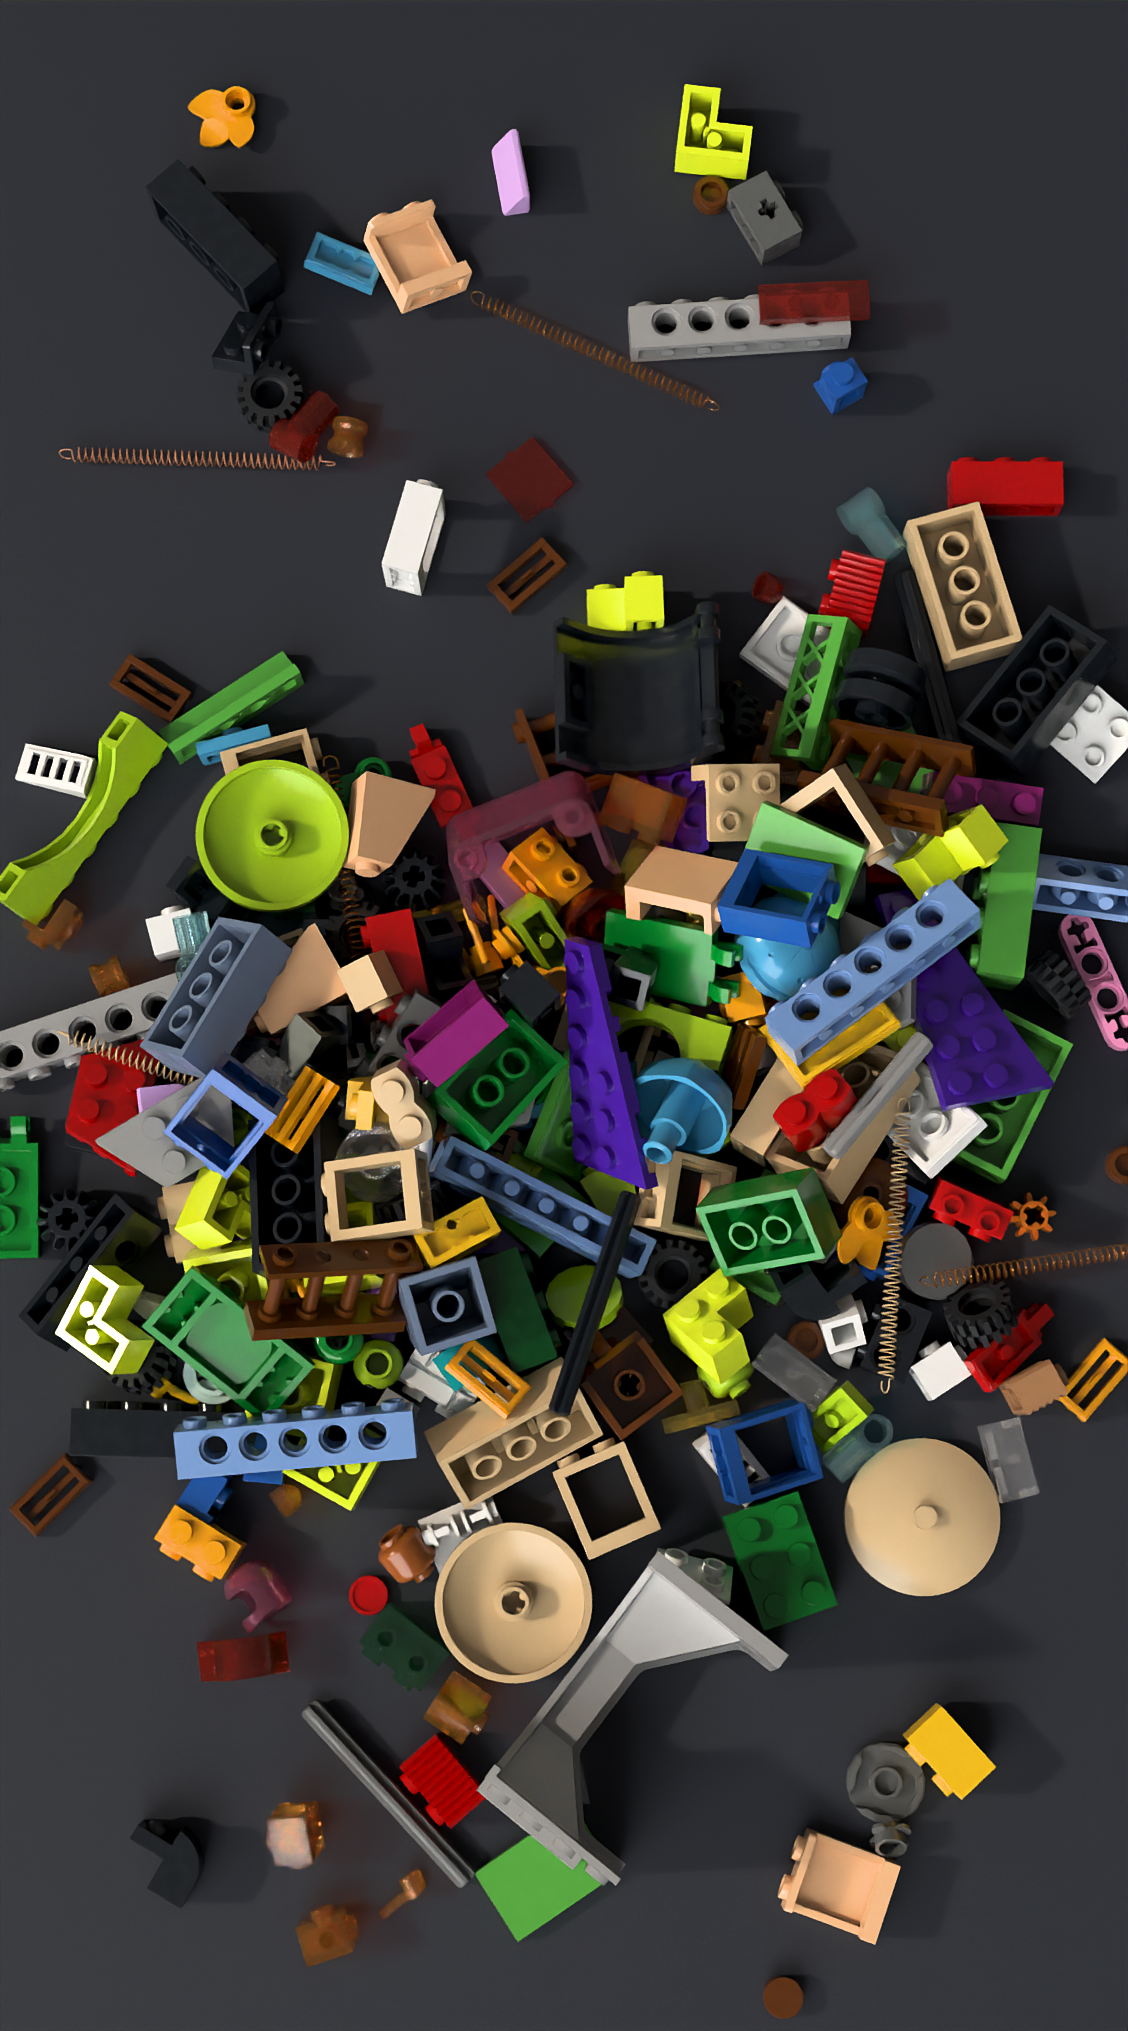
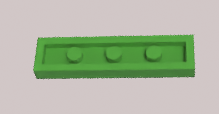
(232, 706)
(816, 735)

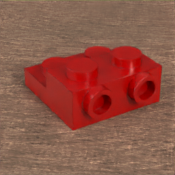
(958, 1203)

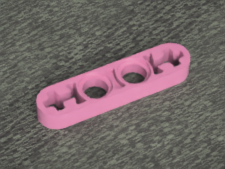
(1106, 978)

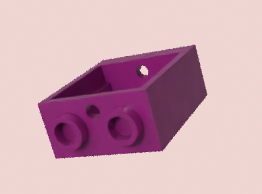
(453, 1034)

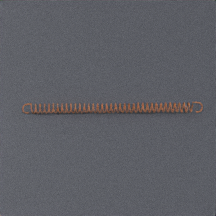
(196, 459)

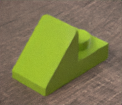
(839, 1415)

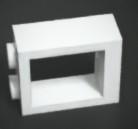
(414, 536)

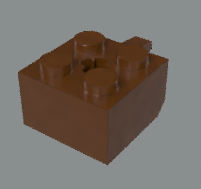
(602, 1379)

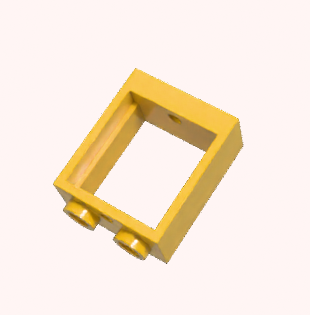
(469, 1230)

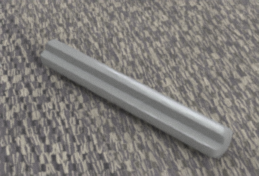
(877, 1095)

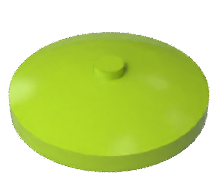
(272, 835)

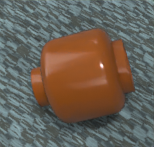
(406, 1554)

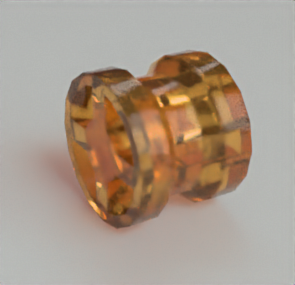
(347, 437)
(109, 976)

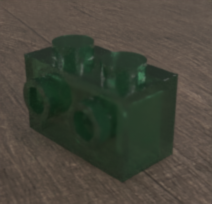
(403, 1647)

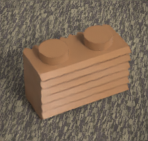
(1034, 1387)

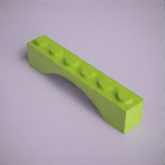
(124, 759)

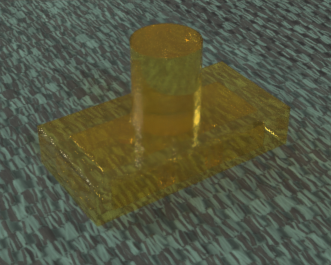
(698, 1409)

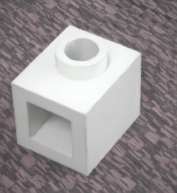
(163, 934)
(845, 1329)
(939, 1369)

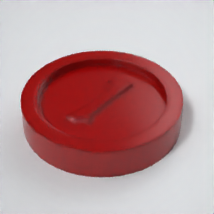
(368, 1595)

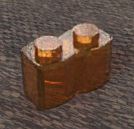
(643, 808)

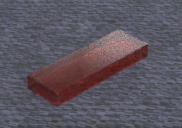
(813, 302)

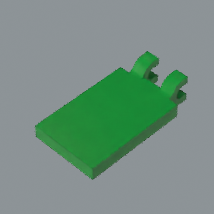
(684, 956)
(20, 1192)

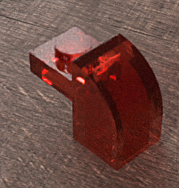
(243, 1657)

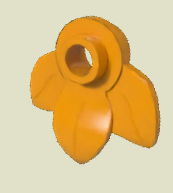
(221, 120)
(508, 945)
(865, 1232)

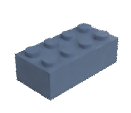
(216, 996)

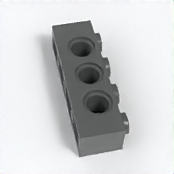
(410, 1009)

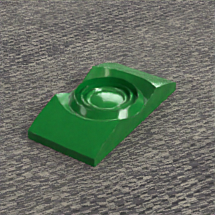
(209, 1332)

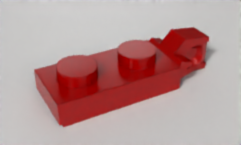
(438, 772)
(996, 1363)

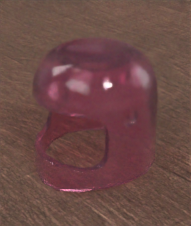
(259, 1588)

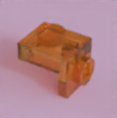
(62, 925)

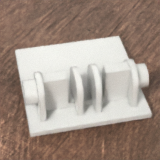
(1094, 735)
(454, 1524)
(708, 1572)

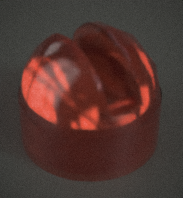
(767, 588)

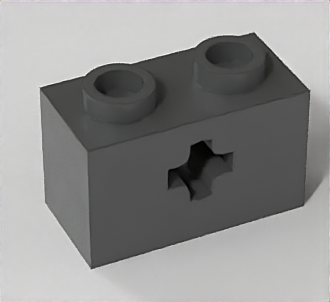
(764, 235)

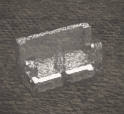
(793, 1372)
(1008, 1459)

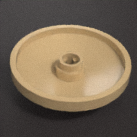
(921, 1517)
(513, 1602)

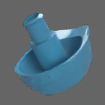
(782, 968)
(682, 1108)

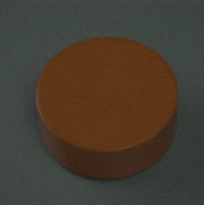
(710, 195)
(1117, 1165)
(806, 1338)
(782, 1996)

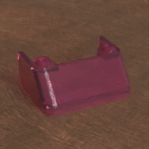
(559, 797)

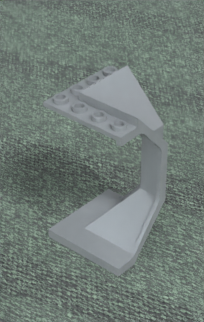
(656, 1625)

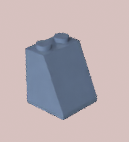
(446, 1306)

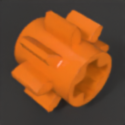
(1042, 1216)

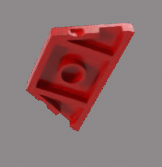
(108, 1096)

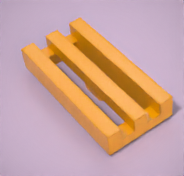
(298, 1105)
(1115, 1354)
(481, 1390)

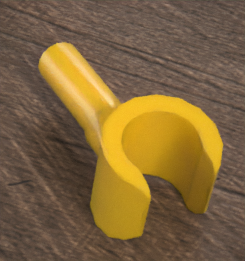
(174, 1391)

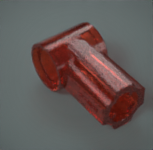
(300, 434)

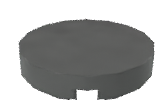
(931, 1249)
(885, 1782)

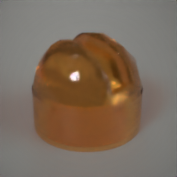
(286, 1499)

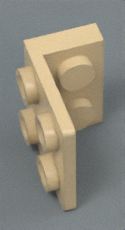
(735, 796)

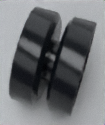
(879, 688)

